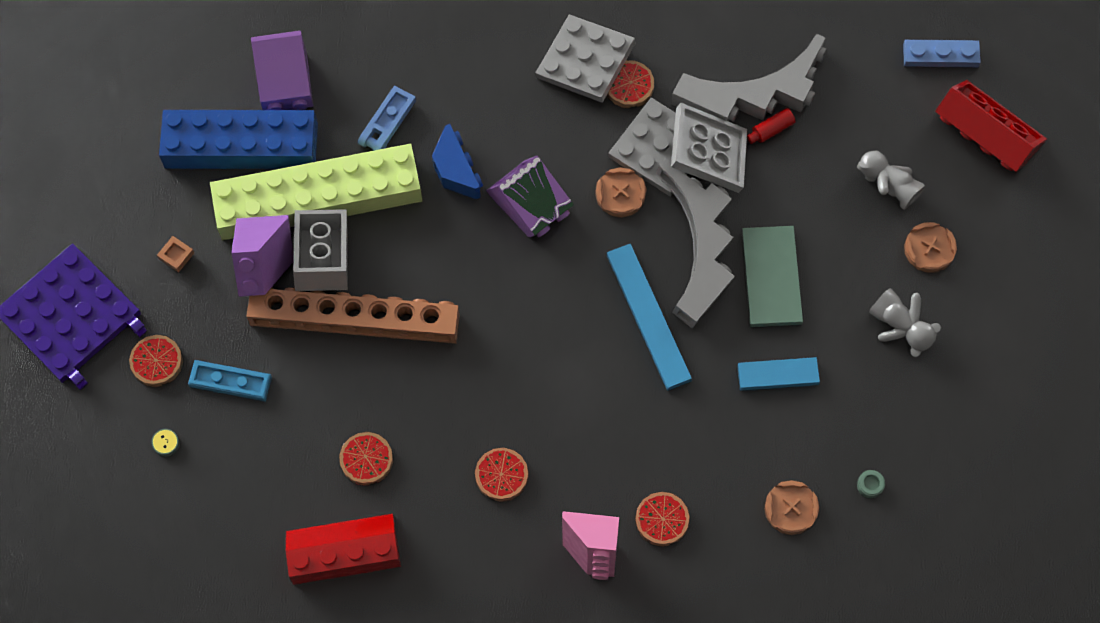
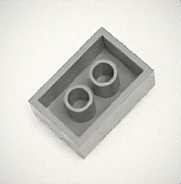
(320, 250)

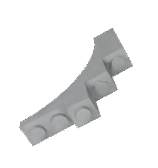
(756, 97)
(709, 241)

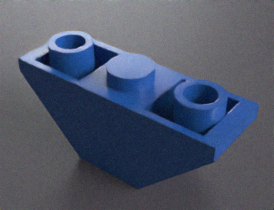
(454, 165)

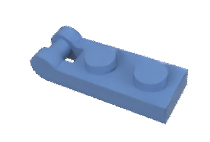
(387, 119)

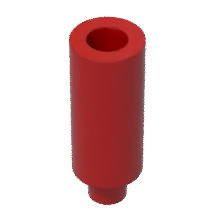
(771, 126)

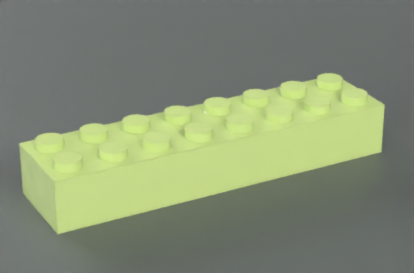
(349, 182)

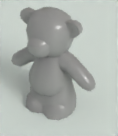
(891, 179)
(906, 322)

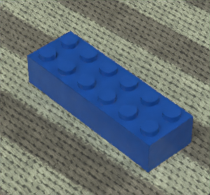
(237, 139)

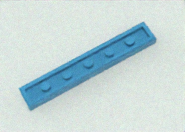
(649, 317)

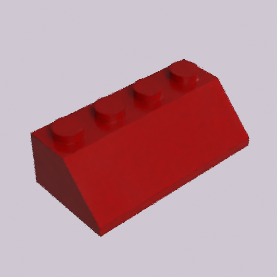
(990, 125)
(342, 549)

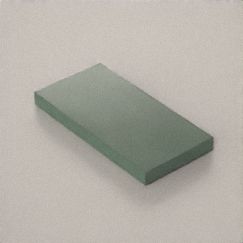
(772, 276)

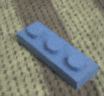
(941, 53)

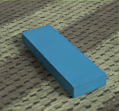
(778, 373)
(230, 380)

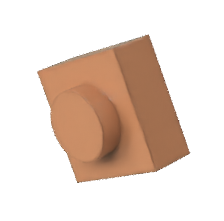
(175, 254)

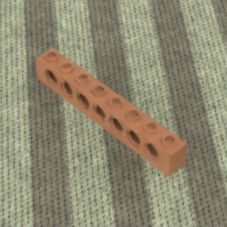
(390, 326)

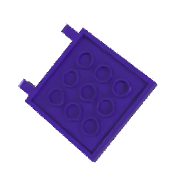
(69, 314)

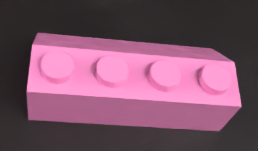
(592, 542)

